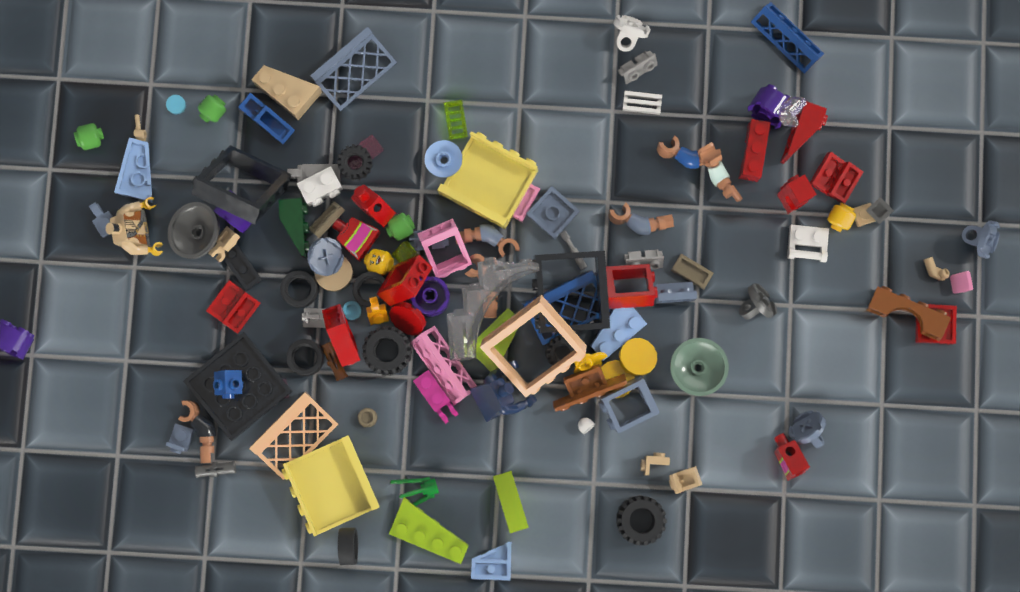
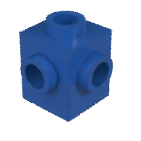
(228, 383)

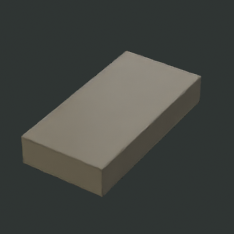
(329, 216)
(692, 271)

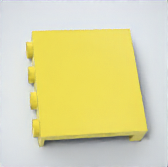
(490, 180)
(330, 486)

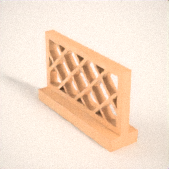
(282, 422)

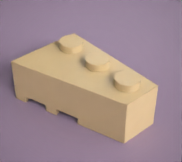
(287, 91)

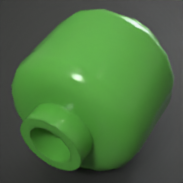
(212, 108)
(88, 136)
(400, 226)

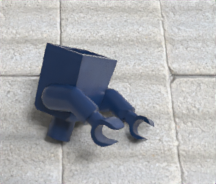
(496, 398)

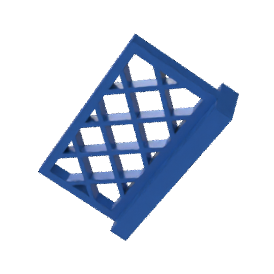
(564, 290)

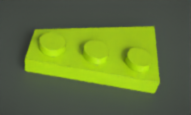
(501, 347)

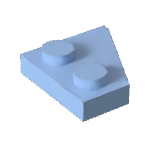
(493, 564)

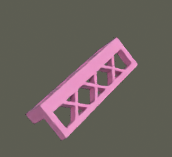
(441, 367)

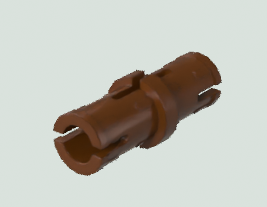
(328, 350)

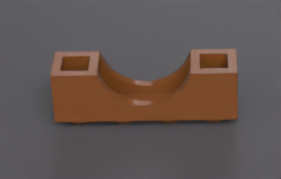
(932, 322)

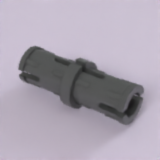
(202, 471)

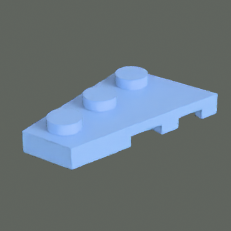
(135, 171)

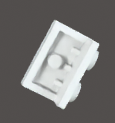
(320, 186)

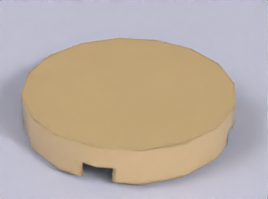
(338, 280)

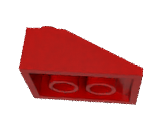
(810, 120)

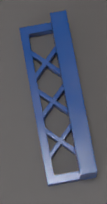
(791, 32)

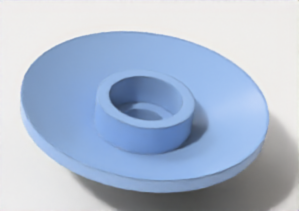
(441, 150)

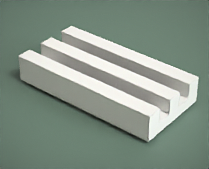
(642, 102)

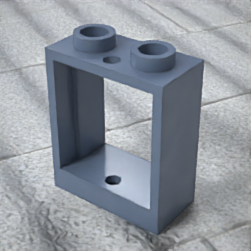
(640, 383)

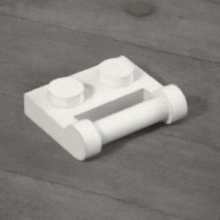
(808, 237)

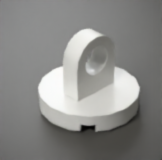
(630, 28)

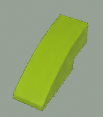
(510, 502)

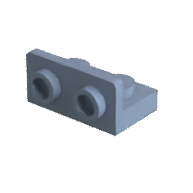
(675, 292)

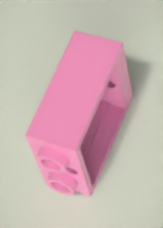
(437, 234)

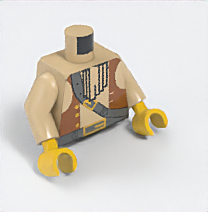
(131, 229)

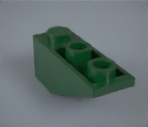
(292, 216)

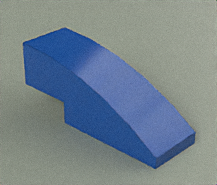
(266, 118)

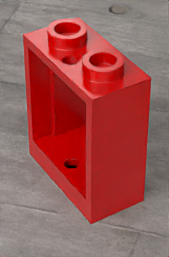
(404, 280)
(631, 299)
(340, 335)

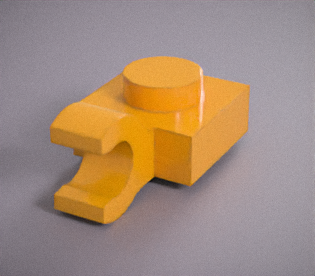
(377, 313)

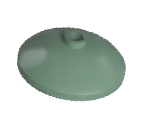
(711, 360)

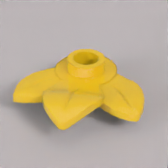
(589, 361)

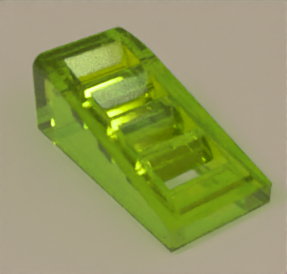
(464, 134)

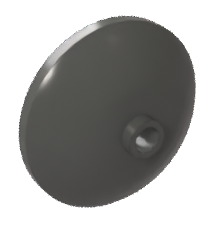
(186, 228)

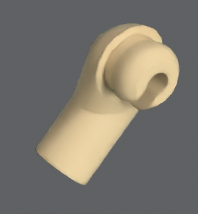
(935, 272)

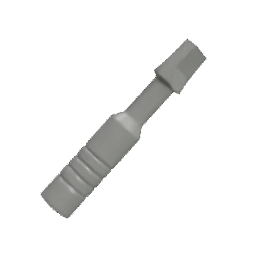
(580, 262)

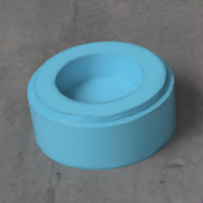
(176, 104)
(352, 310)

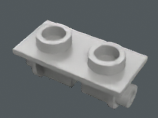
(631, 71)
(652, 257)
(313, 318)

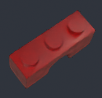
(755, 151)
(796, 193)

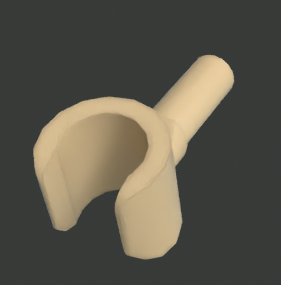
(138, 133)

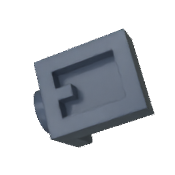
(180, 439)

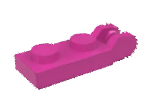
(434, 394)

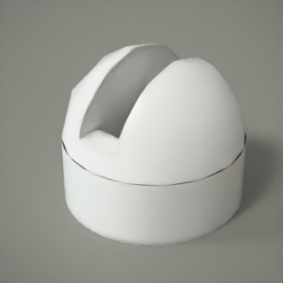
(585, 425)

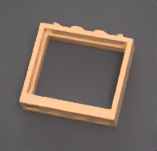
(538, 305)

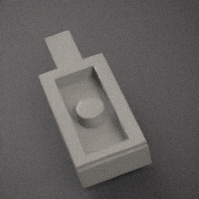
(307, 170)

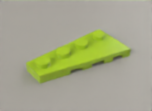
(423, 531)

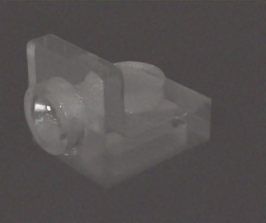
(789, 109)

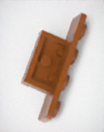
(587, 385)

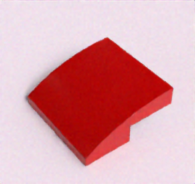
(836, 177)
(233, 306)

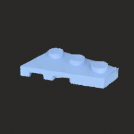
(623, 325)

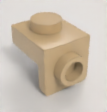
(657, 458)
(685, 480)

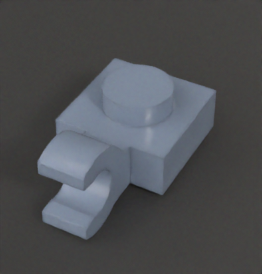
(101, 220)

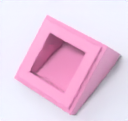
(961, 282)

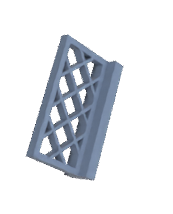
(346, 54)

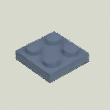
(552, 212)

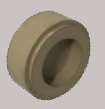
(367, 417)

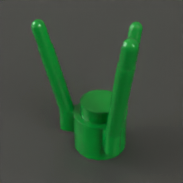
(428, 488)

